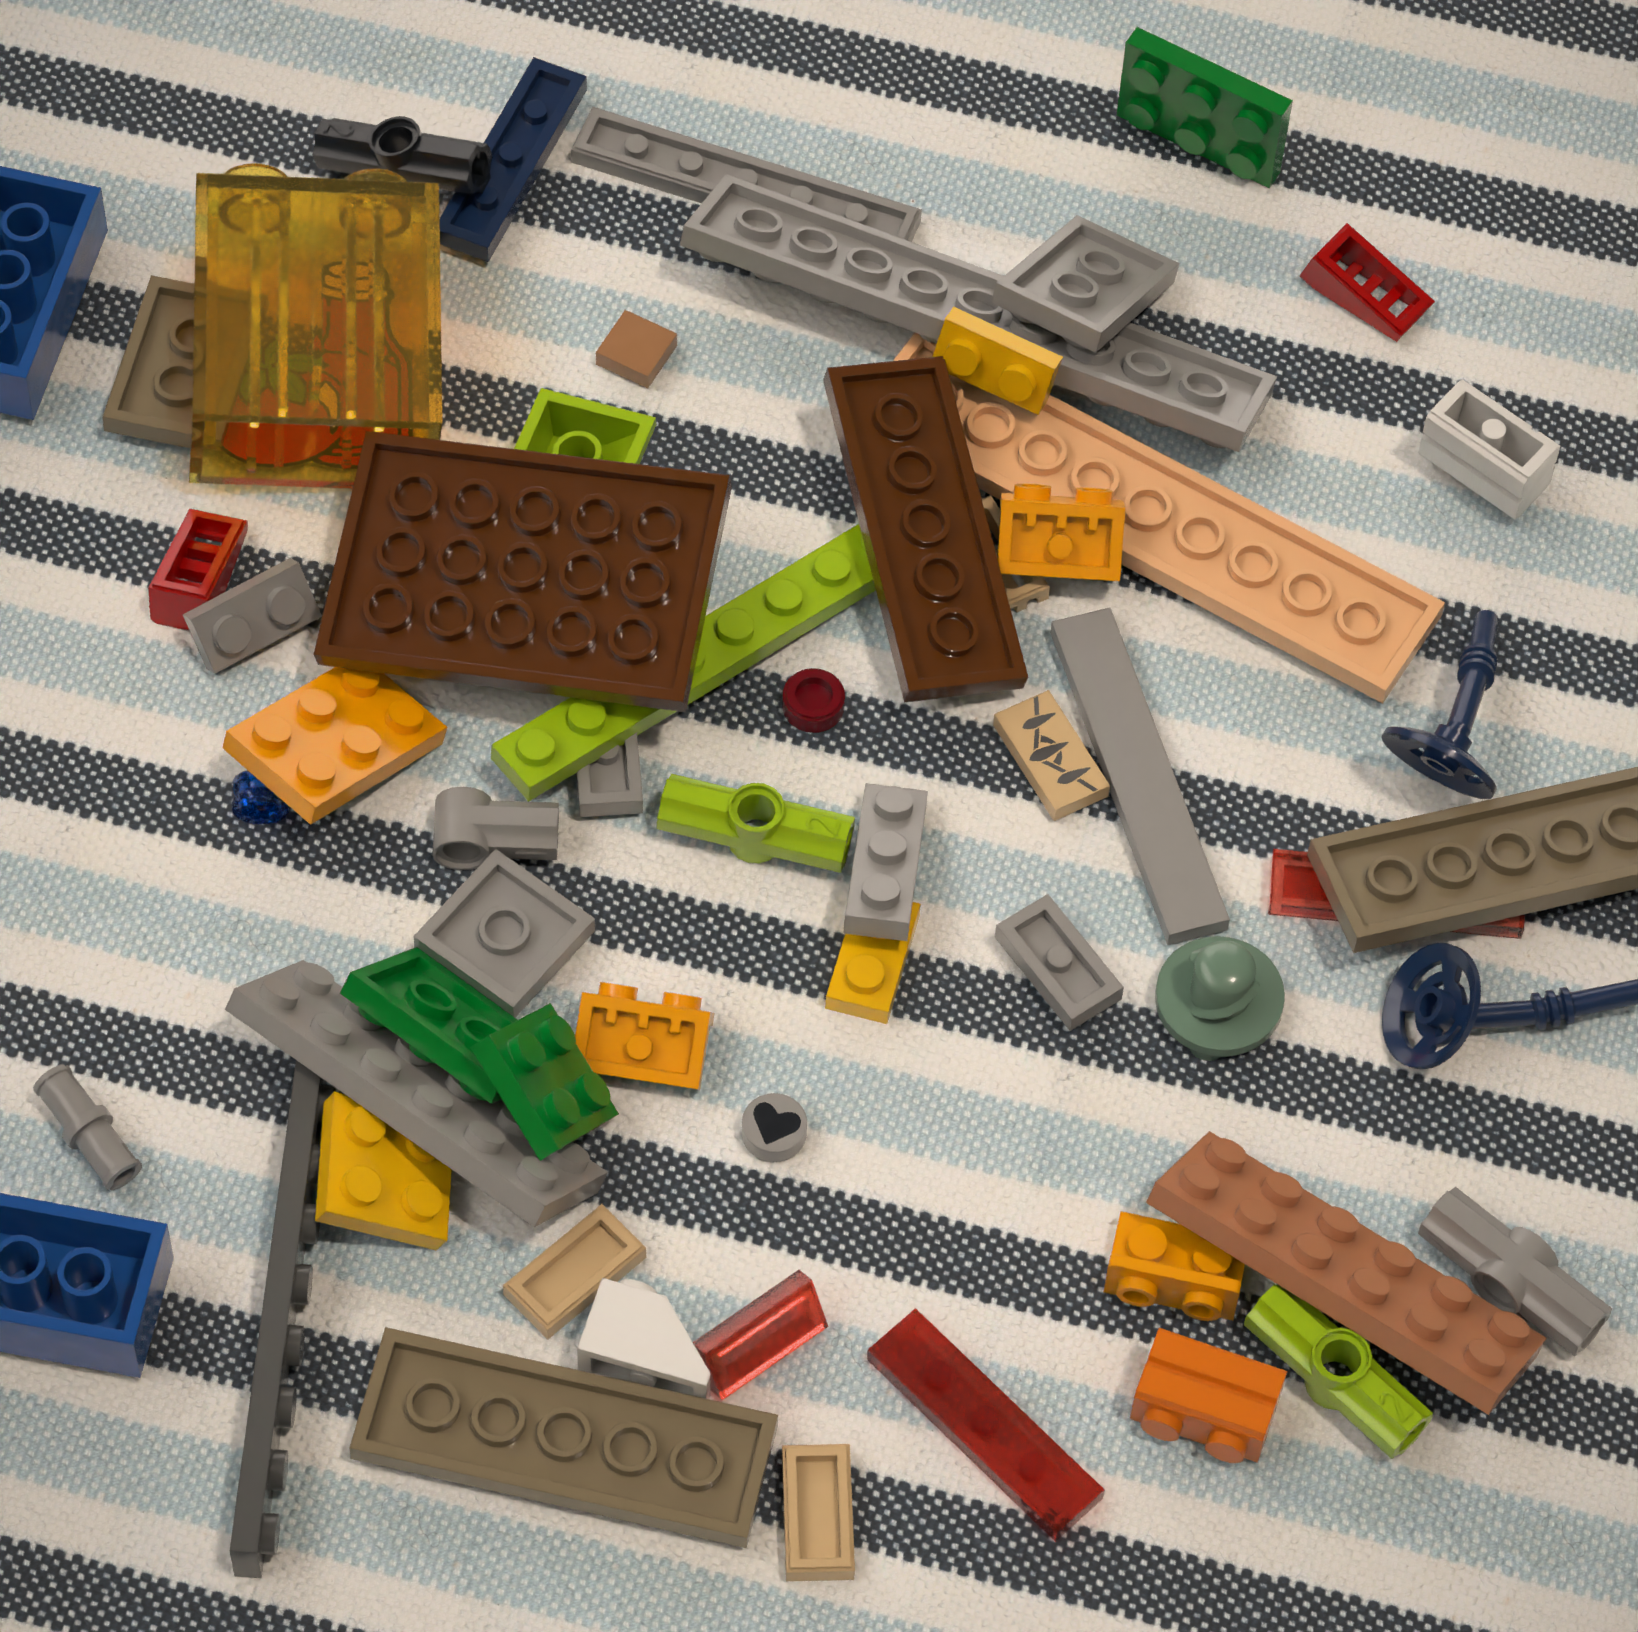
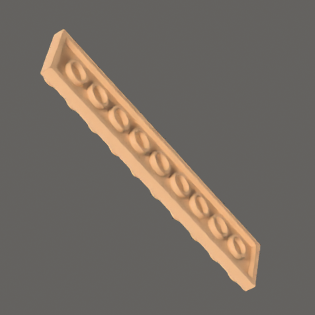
(1207, 539)

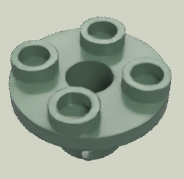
(1219, 997)

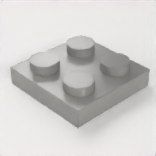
(505, 932)

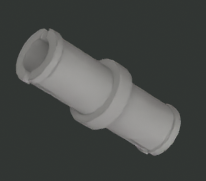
(87, 1127)

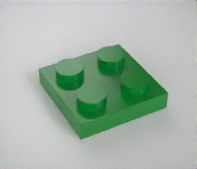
(545, 1080)

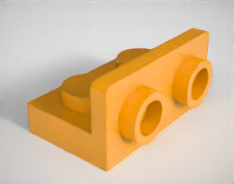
(1061, 534)
(644, 1038)
(1172, 1268)

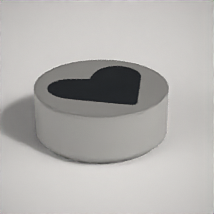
(774, 1127)

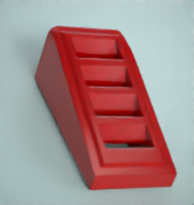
(1364, 259)
(174, 597)

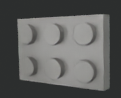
(1085, 284)

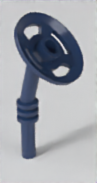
(1446, 749)
(1449, 1011)

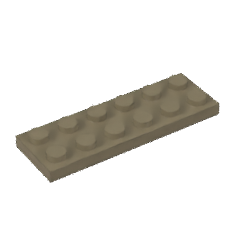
(1482, 860)
(564, 1437)

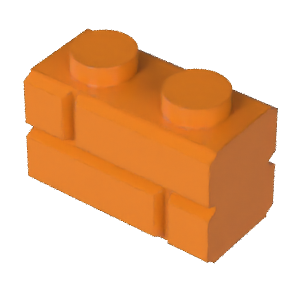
(1207, 1397)

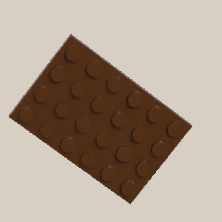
(524, 571)

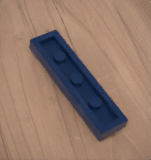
(519, 149)

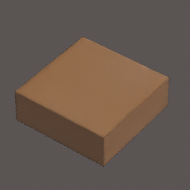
(636, 349)

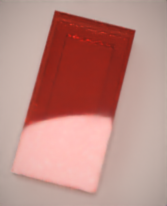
(761, 1333)

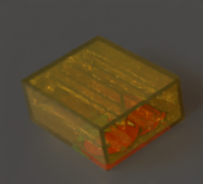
(311, 322)

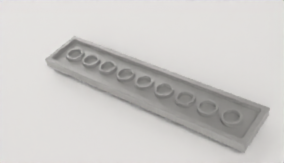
(918, 287)

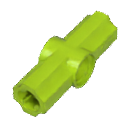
(720, 814)
(1366, 1398)

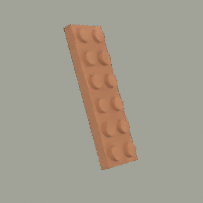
(1347, 1271)

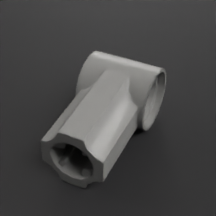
(473, 826)

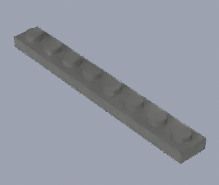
(279, 1339)

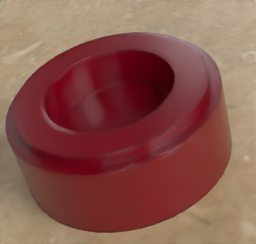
(813, 700)

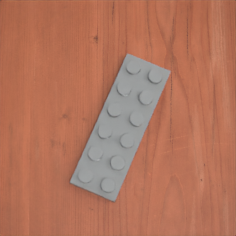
(373, 1066)

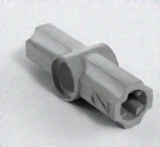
(1514, 1270)

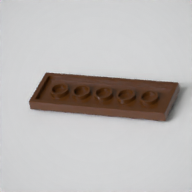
(924, 529)

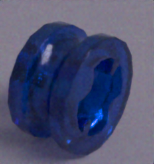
(255, 801)

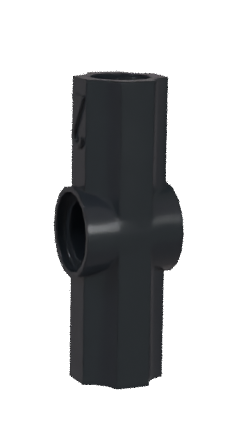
(403, 149)

